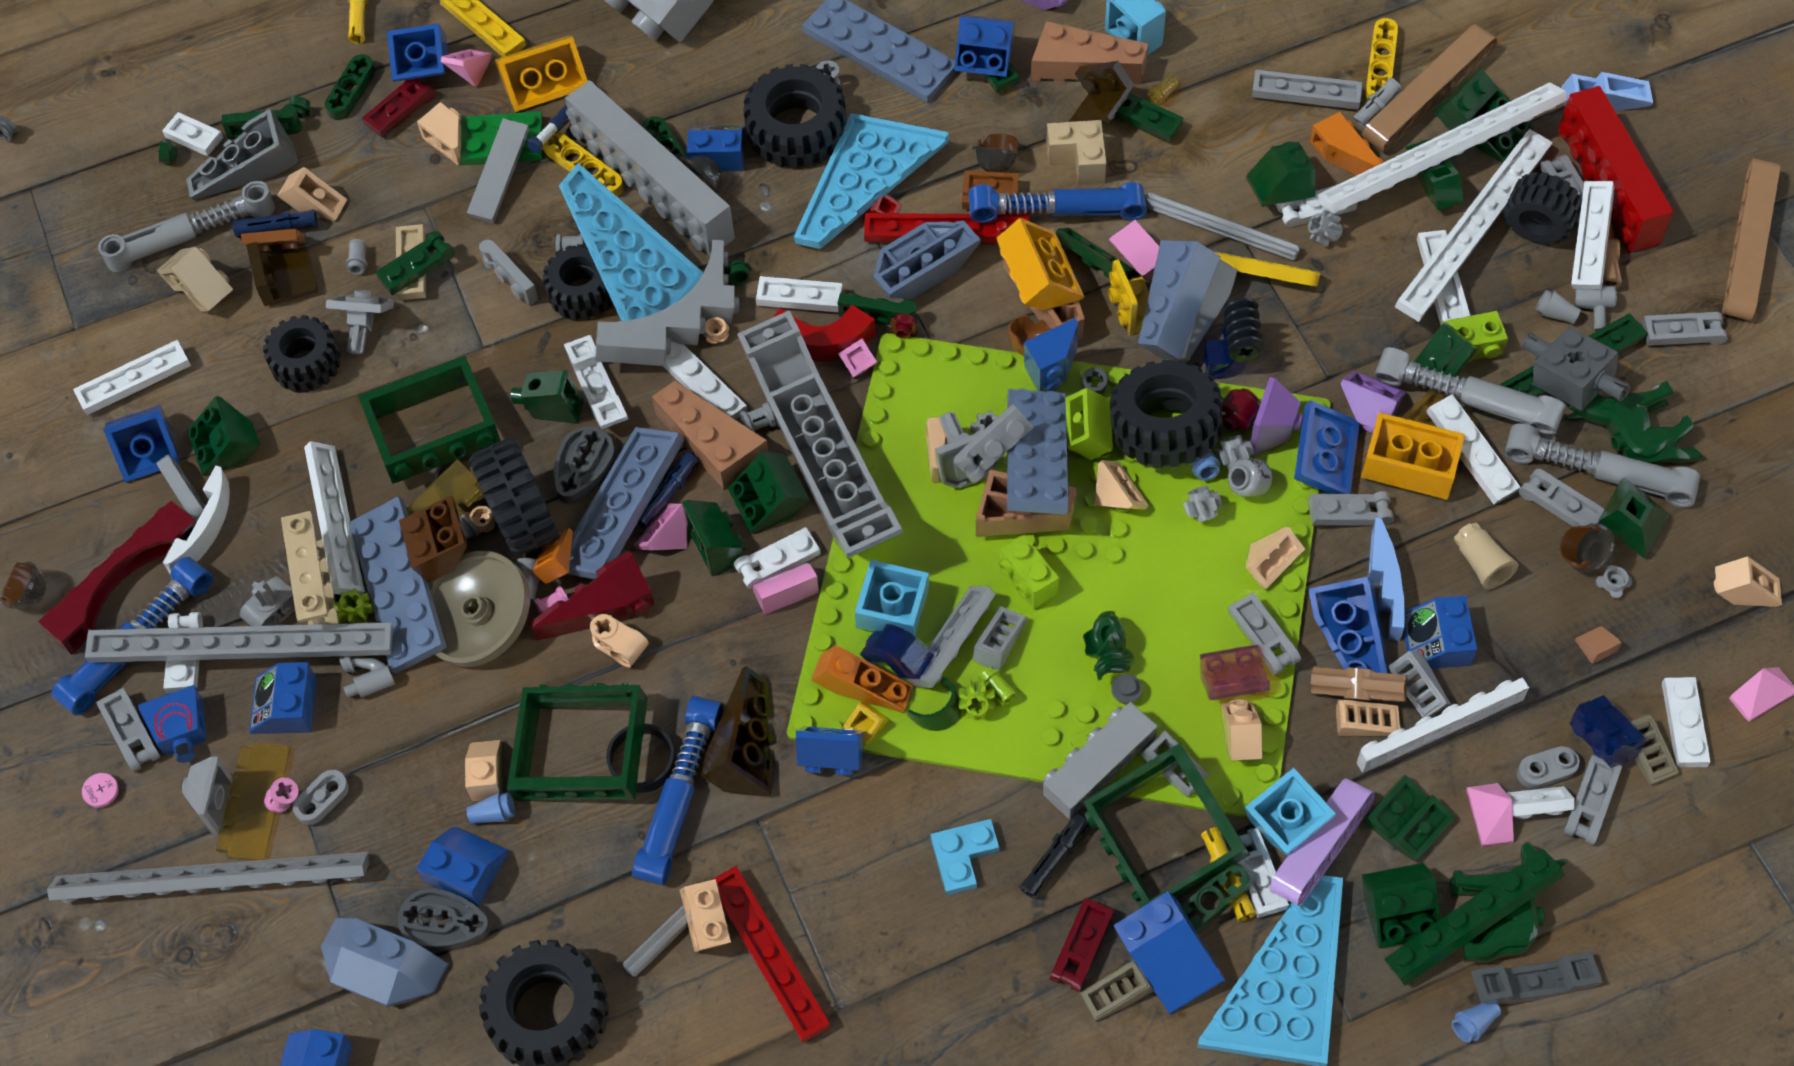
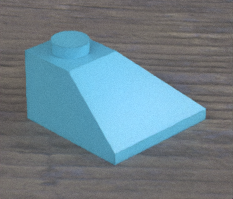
(1289, 812)

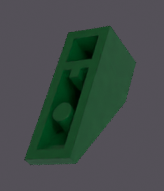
(1441, 183)

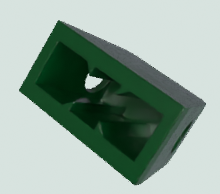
(550, 396)

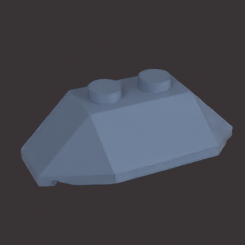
(924, 258)
(379, 963)

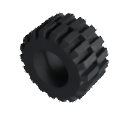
(1543, 208)
(575, 300)
(297, 336)

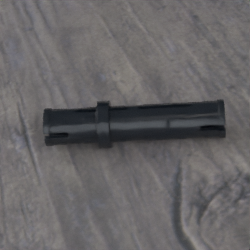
(1060, 848)

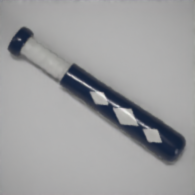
(553, 126)

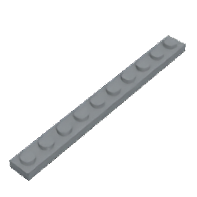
(239, 642)
(218, 875)

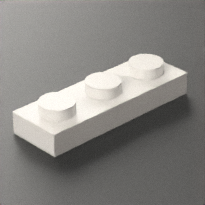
(798, 294)
(1685, 722)

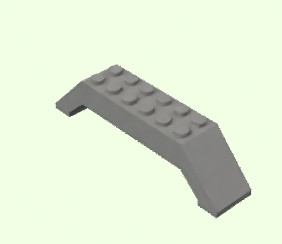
(818, 436)

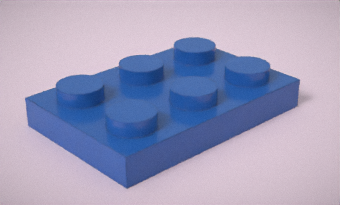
(1326, 449)

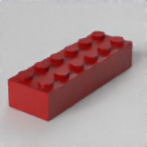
(1609, 154)

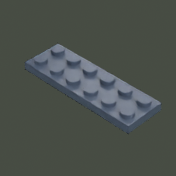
(880, 48)
(1039, 460)
(622, 499)
(395, 588)

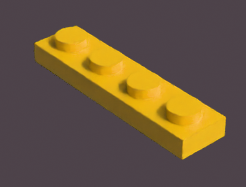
(486, 25)

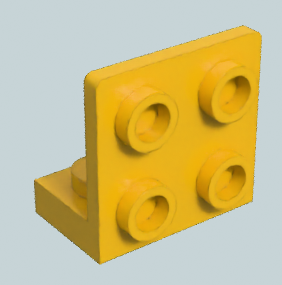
(1129, 297)

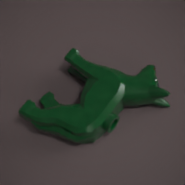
(1631, 429)
(1515, 931)

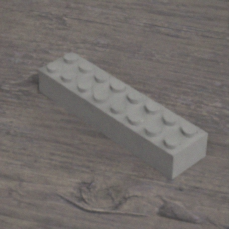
(649, 167)

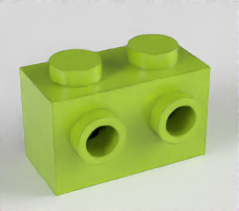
(1484, 332)
(1088, 424)
(1028, 571)

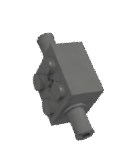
(1575, 368)

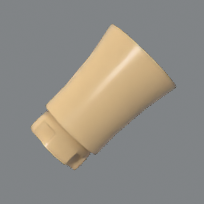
(1485, 556)

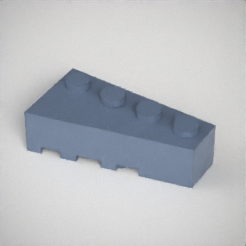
(1176, 295)

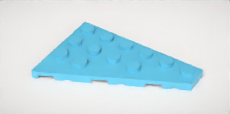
(864, 167)
(631, 257)
(1287, 991)

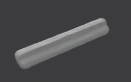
(656, 943)

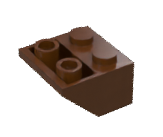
(434, 539)

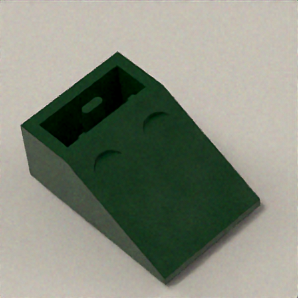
(1473, 98)

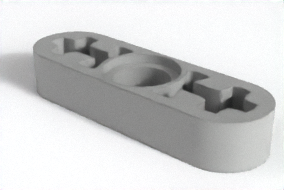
(181, 486)

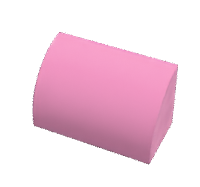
(1137, 248)
(786, 588)

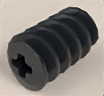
(1243, 329)

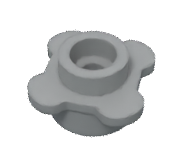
(1619, 575)

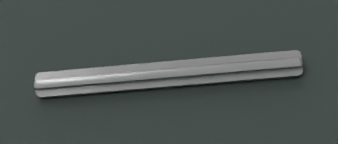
(1222, 226)

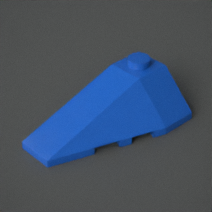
(1351, 623)

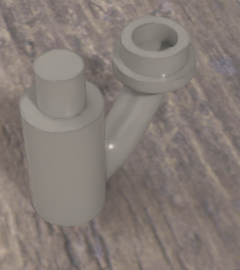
(370, 682)

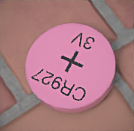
(100, 790)

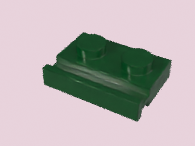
(1447, 351)

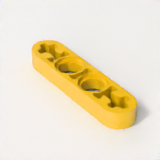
(1379, 61)
(586, 160)
(1271, 270)

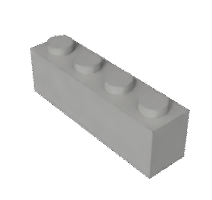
(1099, 760)

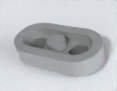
(1550, 767)
(318, 796)

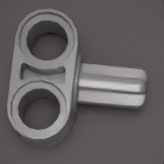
(269, 604)

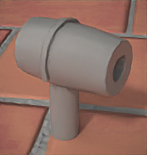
(1598, 300)

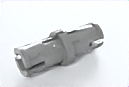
(1377, 102)

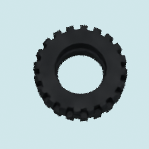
(791, 89)
(1166, 388)
(513, 496)
(520, 973)

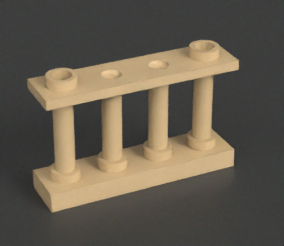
(308, 571)

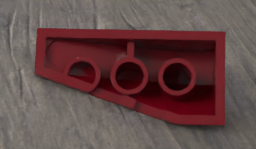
(616, 591)

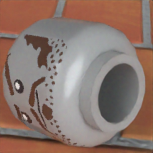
(1249, 477)

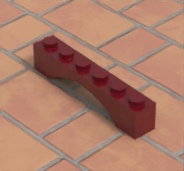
(79, 610)

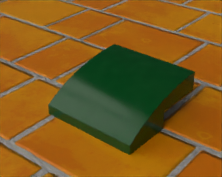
(1409, 818)

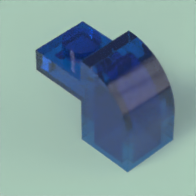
(1217, 361)
(899, 650)

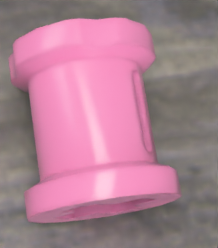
(549, 600)
(281, 786)

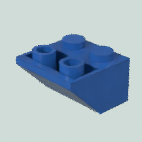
(984, 45)

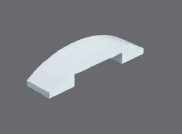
(595, 383)
(208, 524)

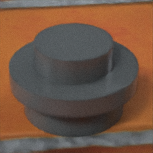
(1126, 689)

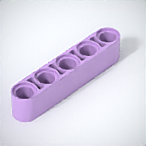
(1313, 857)

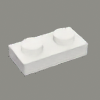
(192, 134)
(1538, 801)

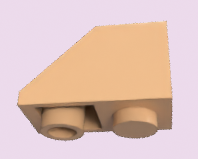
(1242, 730)

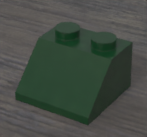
(1283, 175)
(713, 535)

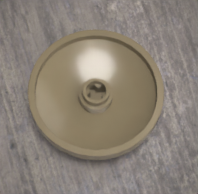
(480, 607)

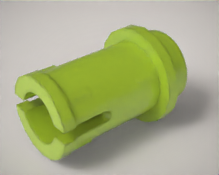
(1003, 692)

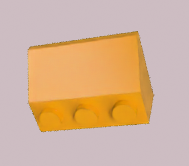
(542, 73)
(1038, 266)
(1413, 456)

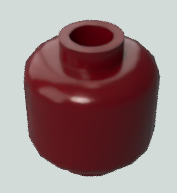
(1239, 409)

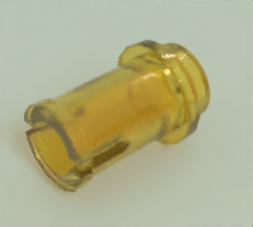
(1159, 93)

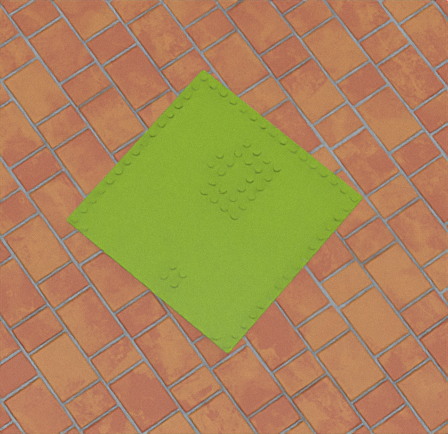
(1150, 566)

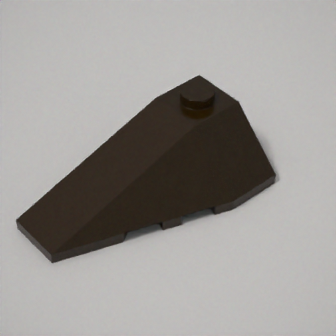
(740, 747)

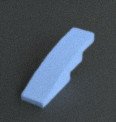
(1386, 573)

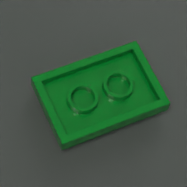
(481, 131)

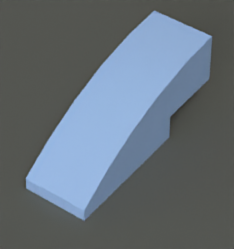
(1621, 91)

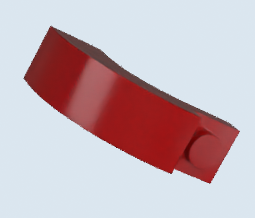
(829, 340)

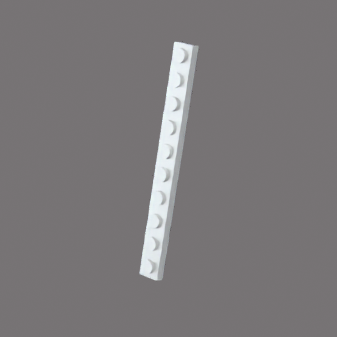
(1442, 147)
(1472, 226)

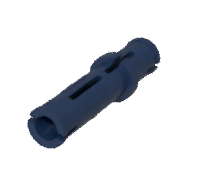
(277, 222)
(673, 480)

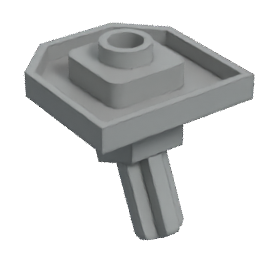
(360, 315)
(949, 472)

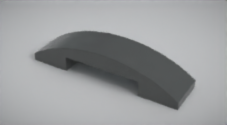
(1536, 981)

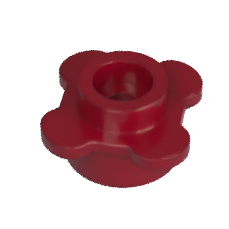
(903, 326)

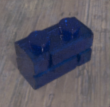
(1607, 731)

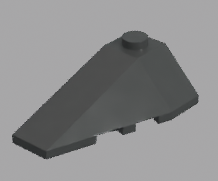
(253, 156)
(1214, 300)

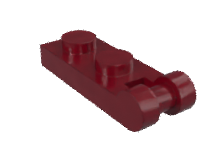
(398, 106)
(1082, 943)

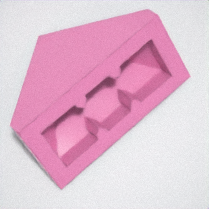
(468, 64)
(666, 531)
(1762, 693)
(1492, 814)

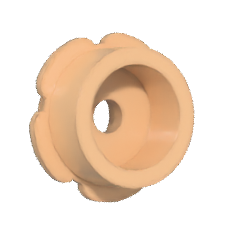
(716, 324)
(481, 513)

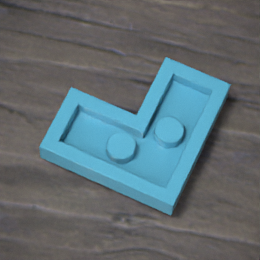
(956, 848)

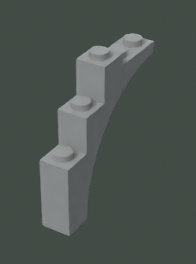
(650, 337)

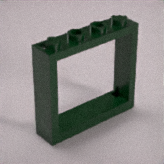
(415, 390)
(1134, 781)
(621, 787)

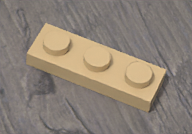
(406, 239)

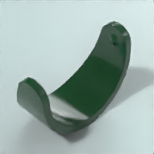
(943, 718)

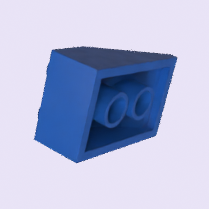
(1169, 952)

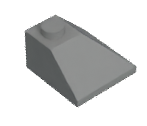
(208, 791)

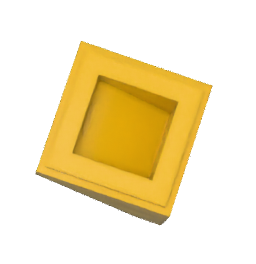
(866, 719)

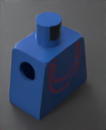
(176, 722)

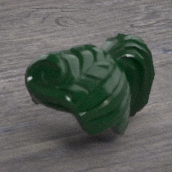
(1108, 643)

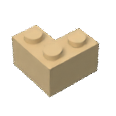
(1078, 144)
(195, 276)

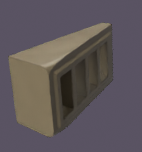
(1658, 746)
(1122, 1001)

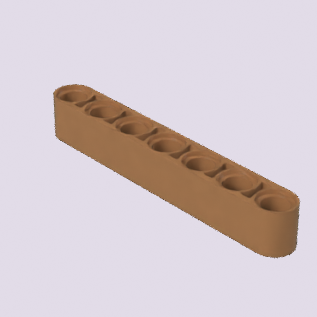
(1429, 88)
(1751, 239)

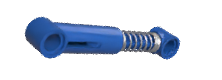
(1124, 201)
(79, 690)
(655, 858)

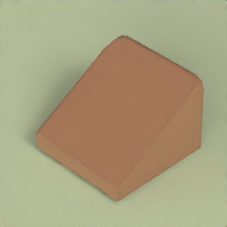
(1598, 644)

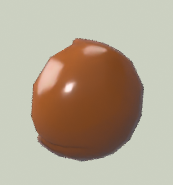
(1023, 329)

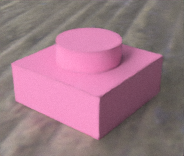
(857, 358)

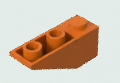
(1342, 145)
(860, 680)

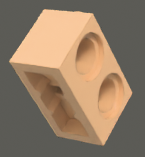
(705, 915)

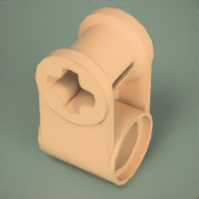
(620, 643)

